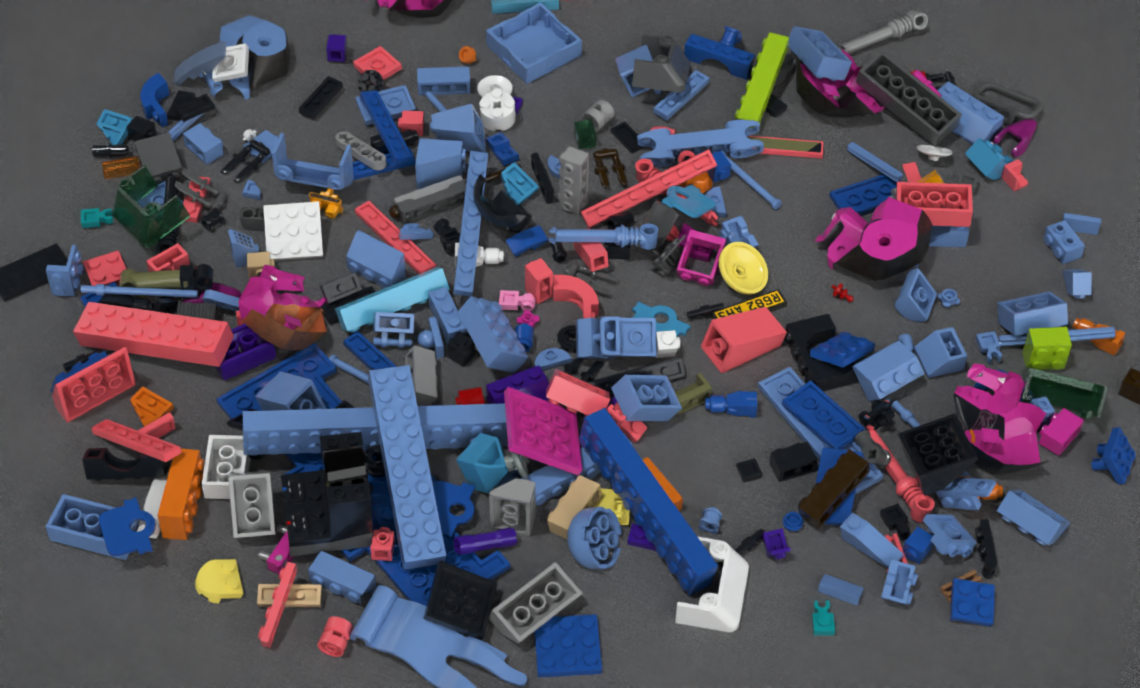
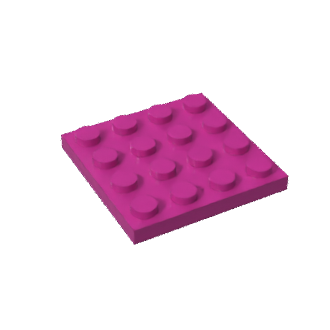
(542, 431)

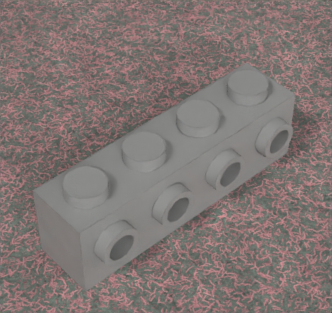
(573, 180)

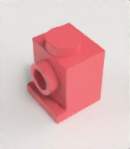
(382, 544)

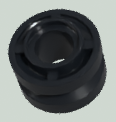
(375, 461)

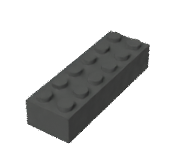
(908, 98)

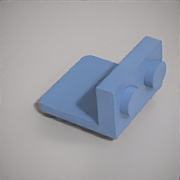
(66, 279)

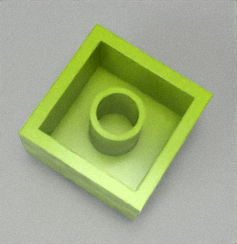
(1047, 348)

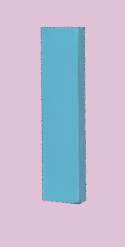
(513, 6)

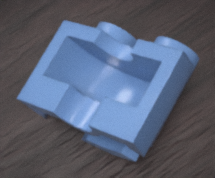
(736, 231)
(898, 582)

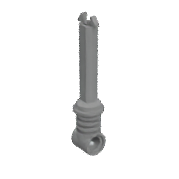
(894, 29)

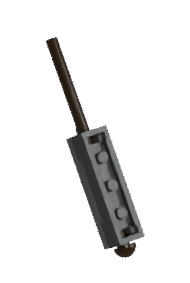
(433, 199)

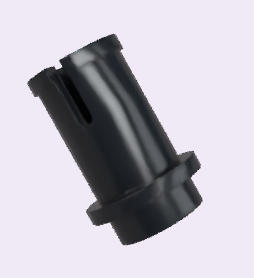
(559, 253)

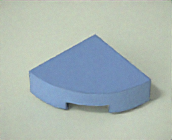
(251, 190)

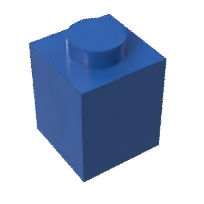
(723, 167)
(917, 545)

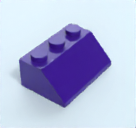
(245, 352)
(528, 381)

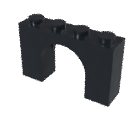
(807, 333)

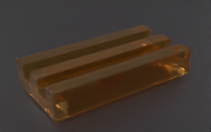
(120, 167)

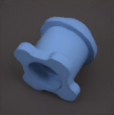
(710, 520)

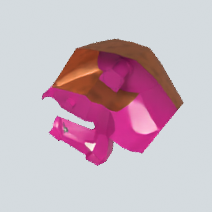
(285, 318)

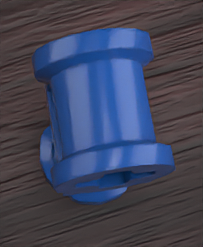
(731, 36)

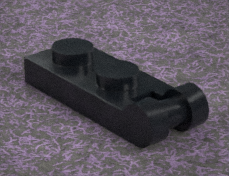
(986, 548)

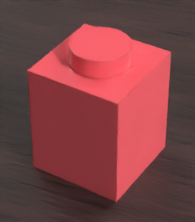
(412, 120)

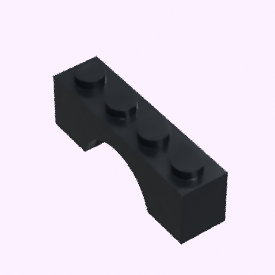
(101, 465)

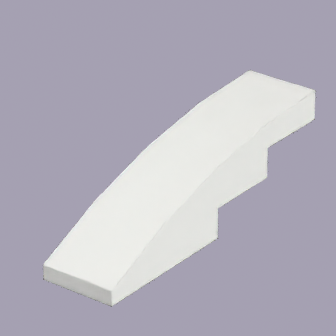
(153, 503)

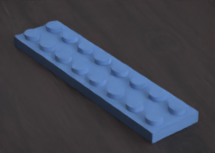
(781, 386)

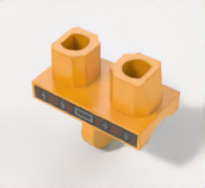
(328, 201)

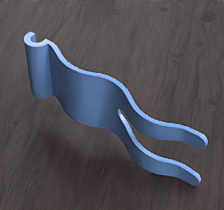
(399, 629)

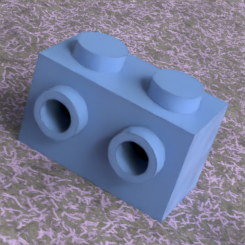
(1063, 242)

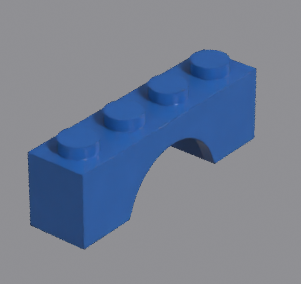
(737, 61)

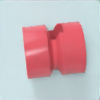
(335, 636)

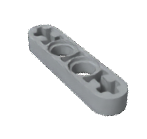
(374, 160)

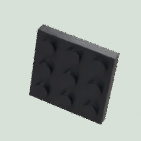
(460, 600)

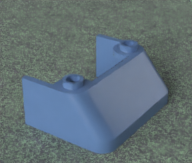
(312, 173)

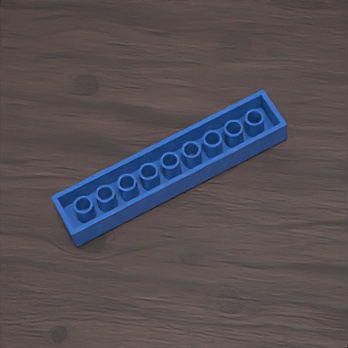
(647, 502)

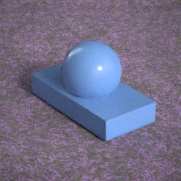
(432, 338)

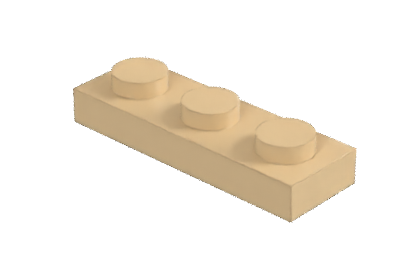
(300, 595)

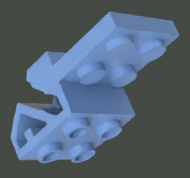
(615, 337)

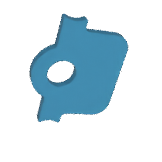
(695, 203)
(644, 311)

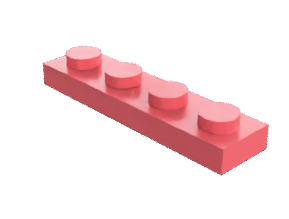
(280, 598)

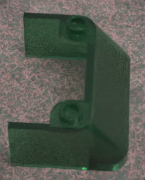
(153, 221)
(1064, 392)

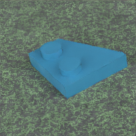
(114, 126)
(518, 183)

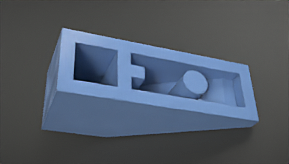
(869, 540)

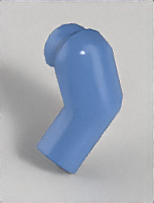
(906, 340)

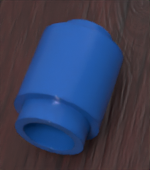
(525, 335)

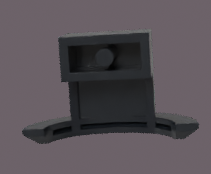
(502, 211)

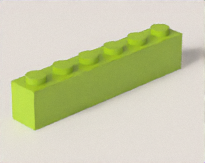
(763, 78)

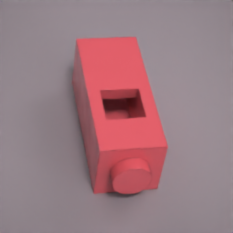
(592, 254)

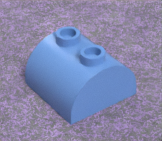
(915, 297)

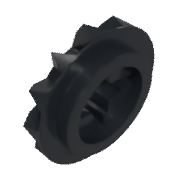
(373, 76)
(563, 337)

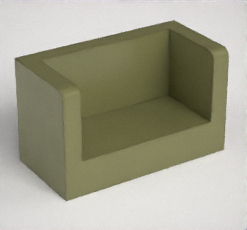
(694, 394)

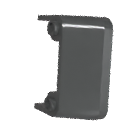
(667, 70)

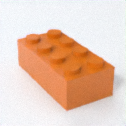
(181, 495)

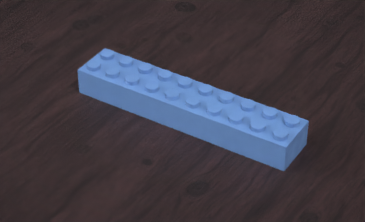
(406, 467)

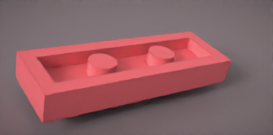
(195, 209)

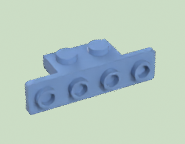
(964, 491)

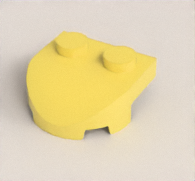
(219, 580)

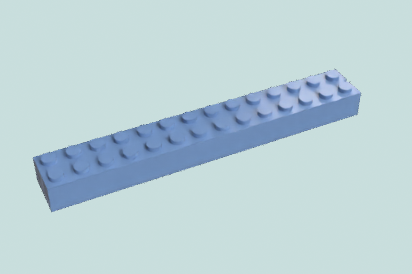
(300, 430)

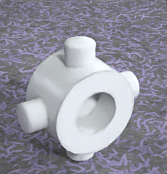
(249, 135)

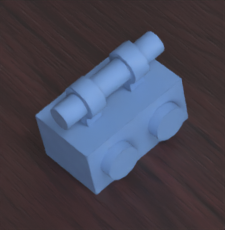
(393, 323)

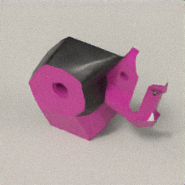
(835, 97)
(883, 247)

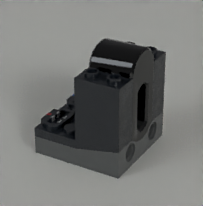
(331, 505)

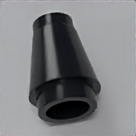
(619, 219)

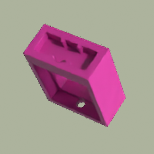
(704, 240)

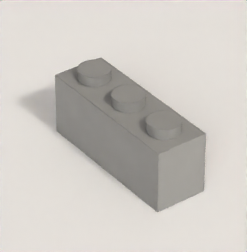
(423, 374)

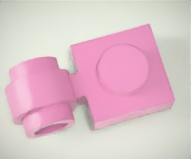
(510, 300)

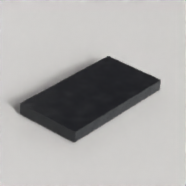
(29, 272)

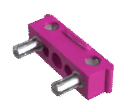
(280, 554)

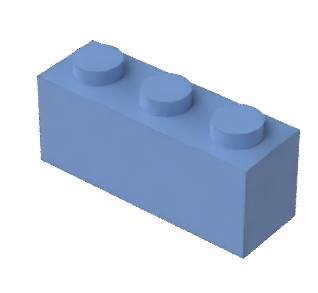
(443, 80)
(446, 314)
(341, 577)

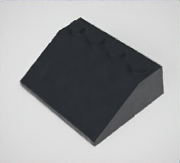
(937, 452)

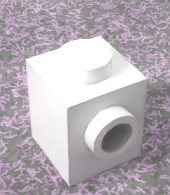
(667, 344)

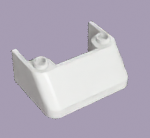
(723, 609)

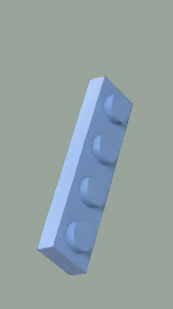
(676, 100)

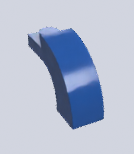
(151, 94)

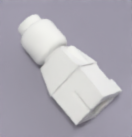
(489, 255)

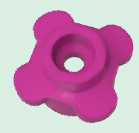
(528, 318)

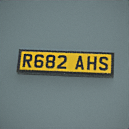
(772, 300)

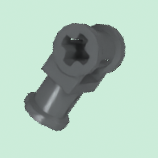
(873, 451)

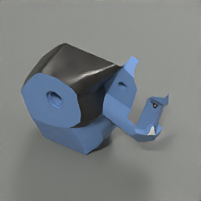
(267, 53)

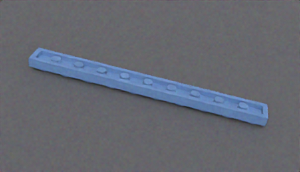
(469, 228)

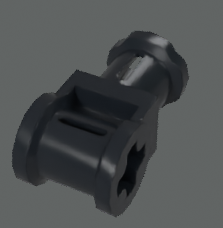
(448, 236)

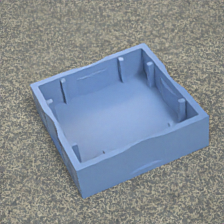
(533, 43)

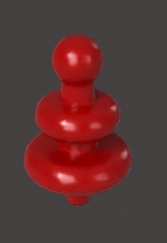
(843, 293)

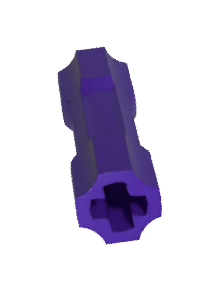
(471, 543)

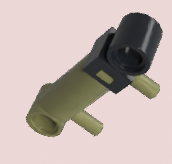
(183, 278)

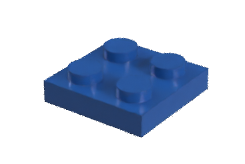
(972, 602)

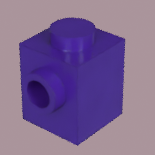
(336, 48)

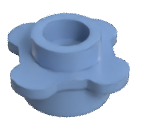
(949, 297)

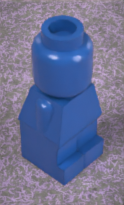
(737, 403)

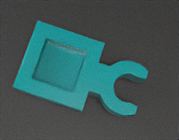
(93, 217)
(822, 620)

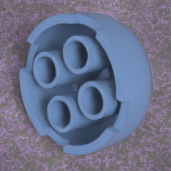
(591, 535)

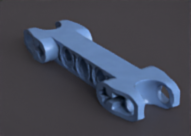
(731, 139)

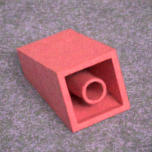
(742, 338)

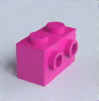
(1060, 431)

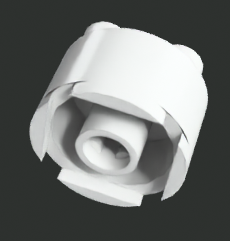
(497, 110)

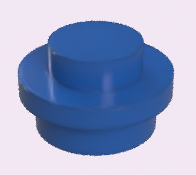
(792, 521)

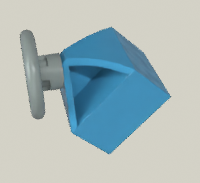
(486, 463)

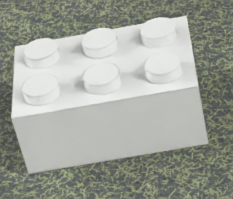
(223, 458)

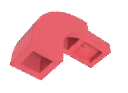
(576, 291)

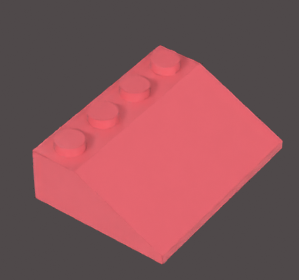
(94, 385)

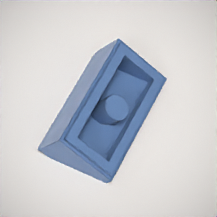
(840, 589)

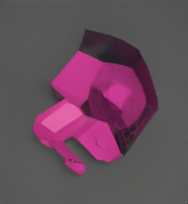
(1001, 423)

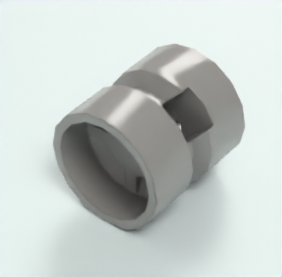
(600, 113)

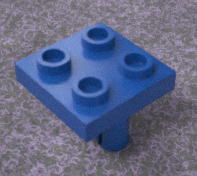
(1116, 456)

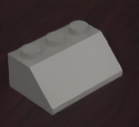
(513, 506)

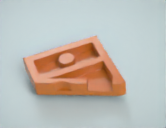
(150, 406)

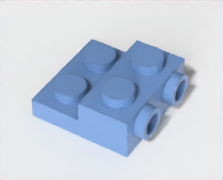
(949, 535)

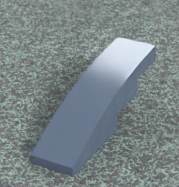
(201, 61)

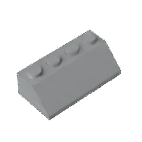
(534, 604)

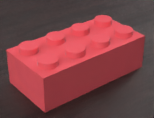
(940, 201)

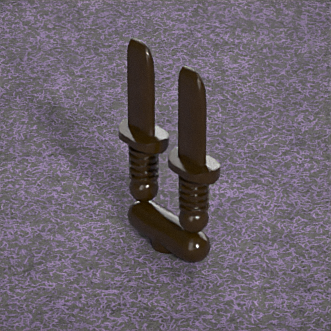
(617, 167)

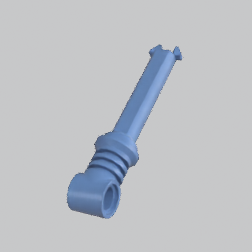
(645, 236)

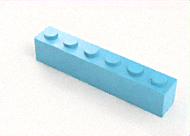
(391, 299)

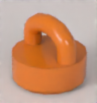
(467, 55)

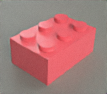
(576, 394)

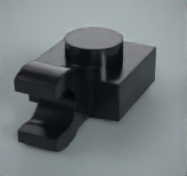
(896, 518)

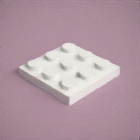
(293, 231)

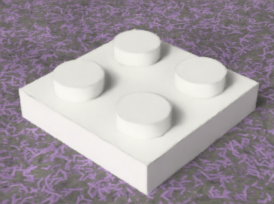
(233, 65)

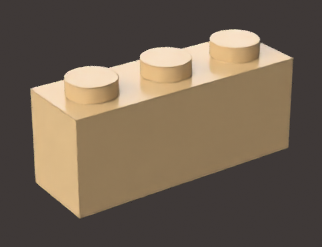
(581, 495)

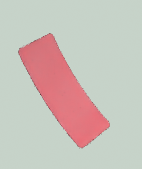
(911, 172)

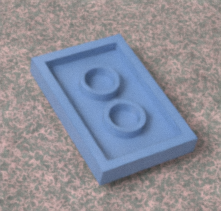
(395, 100)

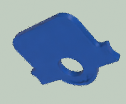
(449, 495)
(117, 532)

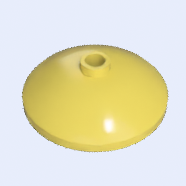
(743, 268)

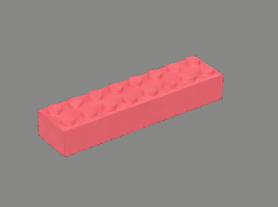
(154, 334)

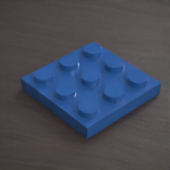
(568, 646)

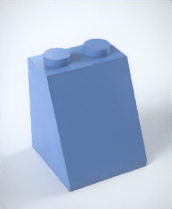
(626, 66)
(460, 125)
(438, 161)
(289, 393)

